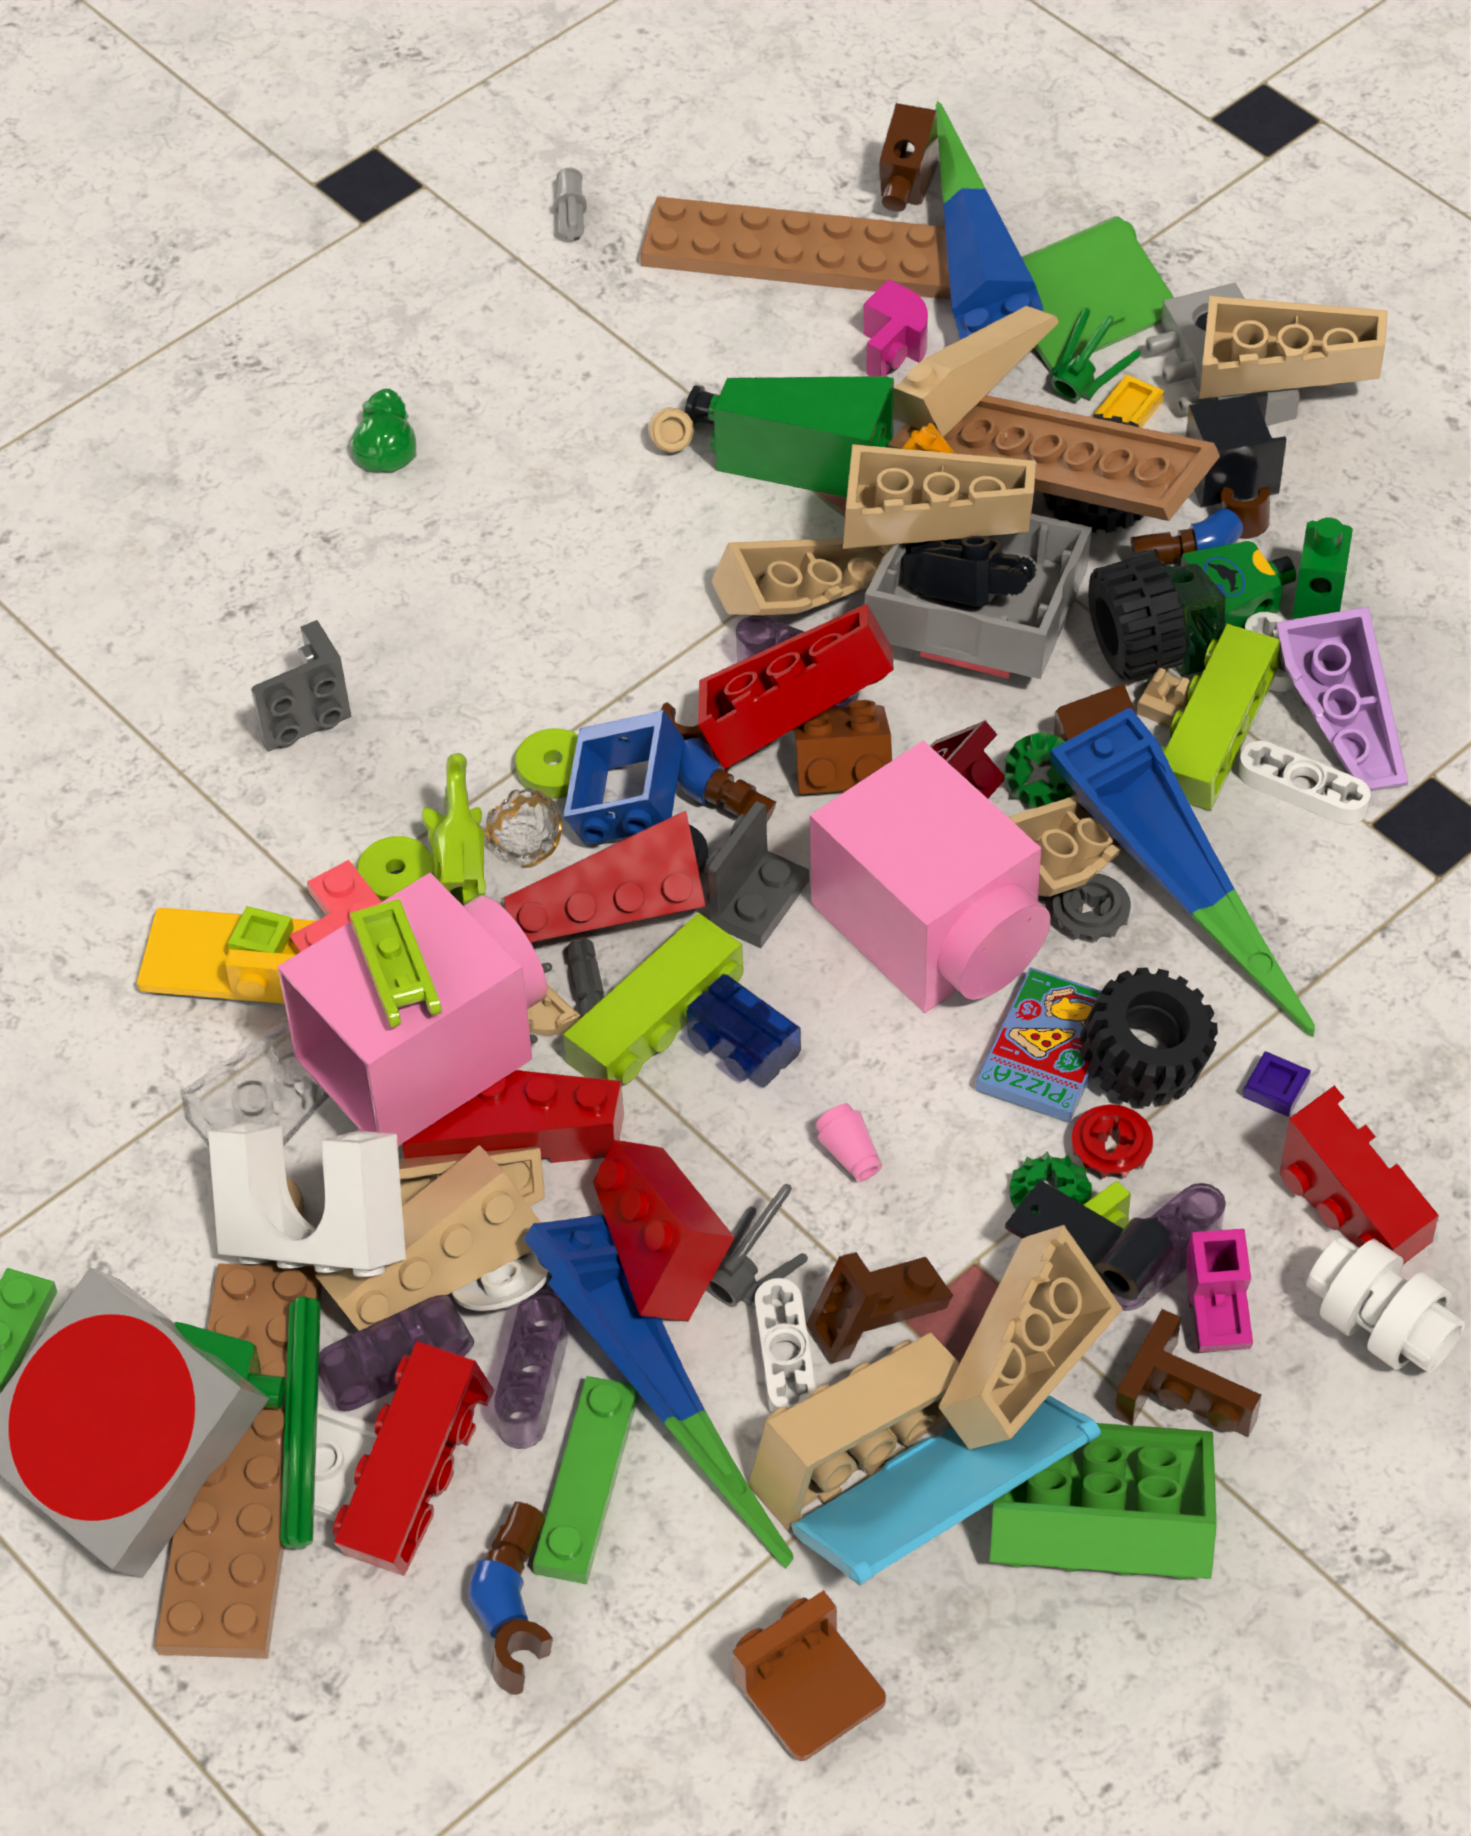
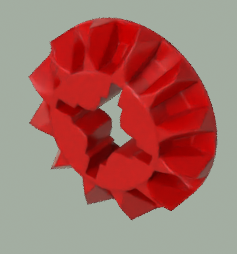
(1093, 1131)

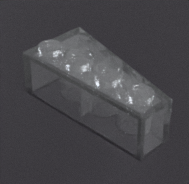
(255, 1086)

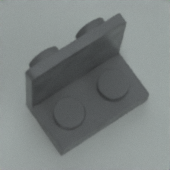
(304, 697)
(750, 884)

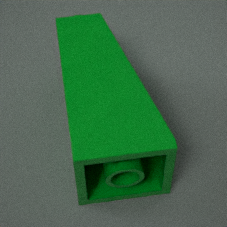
(799, 427)

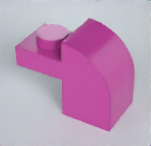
(897, 328)
(1217, 1289)

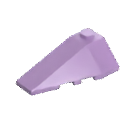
(1344, 686)

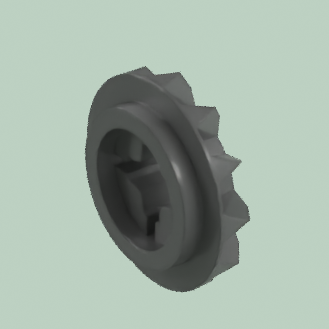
(1101, 891)

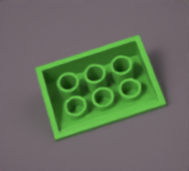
(1116, 1505)

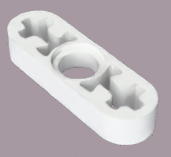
(1311, 799)
(794, 1331)

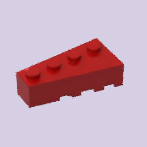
(791, 683)

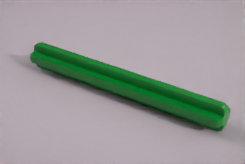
(300, 1423)

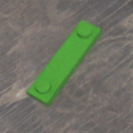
(585, 1480)

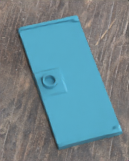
(935, 1489)

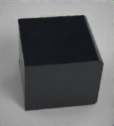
(1245, 447)

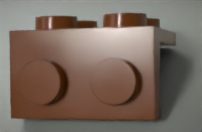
(842, 747)
(806, 1677)

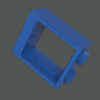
(601, 748)

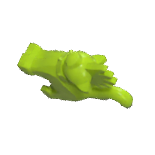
(457, 837)

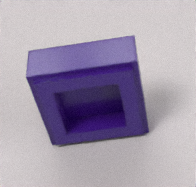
(1276, 1083)

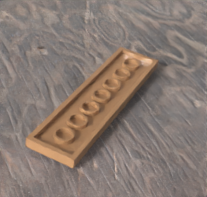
(796, 247)
(1084, 455)
(229, 1544)

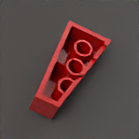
(621, 884)
(558, 1113)
(411, 1457)

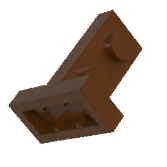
(867, 1300)
(1182, 1384)

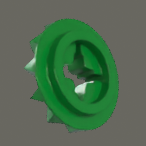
(1018, 771)
(1066, 1176)

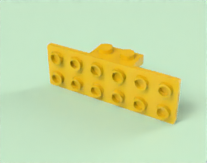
(192, 958)

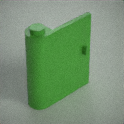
(1098, 271)

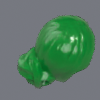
(384, 436)

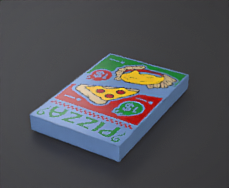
(1039, 1047)

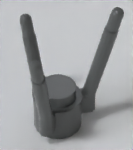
(736, 1273)

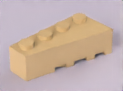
(1288, 346)
(934, 496)
(452, 1234)
(1028, 1339)
(850, 1427)

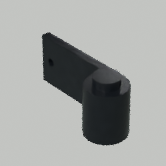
(1120, 1256)

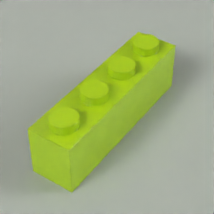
(1220, 711)
(651, 1002)

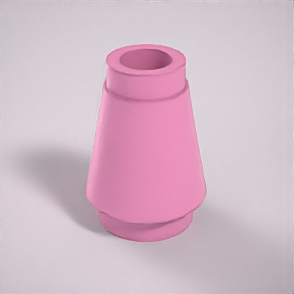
(849, 1141)

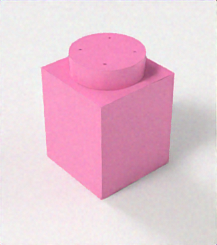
(929, 880)
(429, 1064)

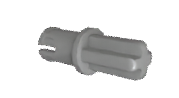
(570, 203)

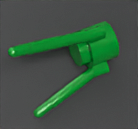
(1075, 375)

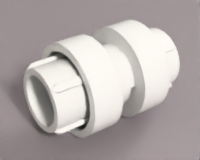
(1403, 1316)

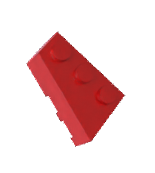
(1350, 1183)
(660, 1229)

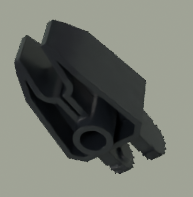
(966, 570)

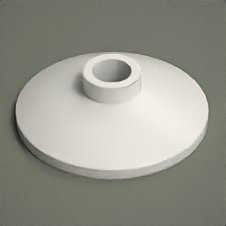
(504, 1286)

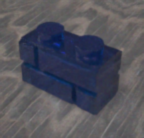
(742, 1031)

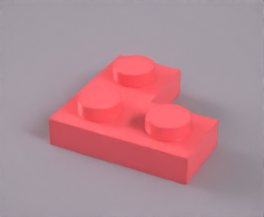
(337, 894)

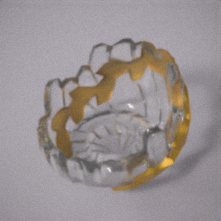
(523, 828)

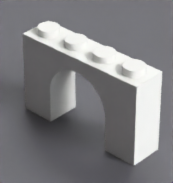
(261, 1224)

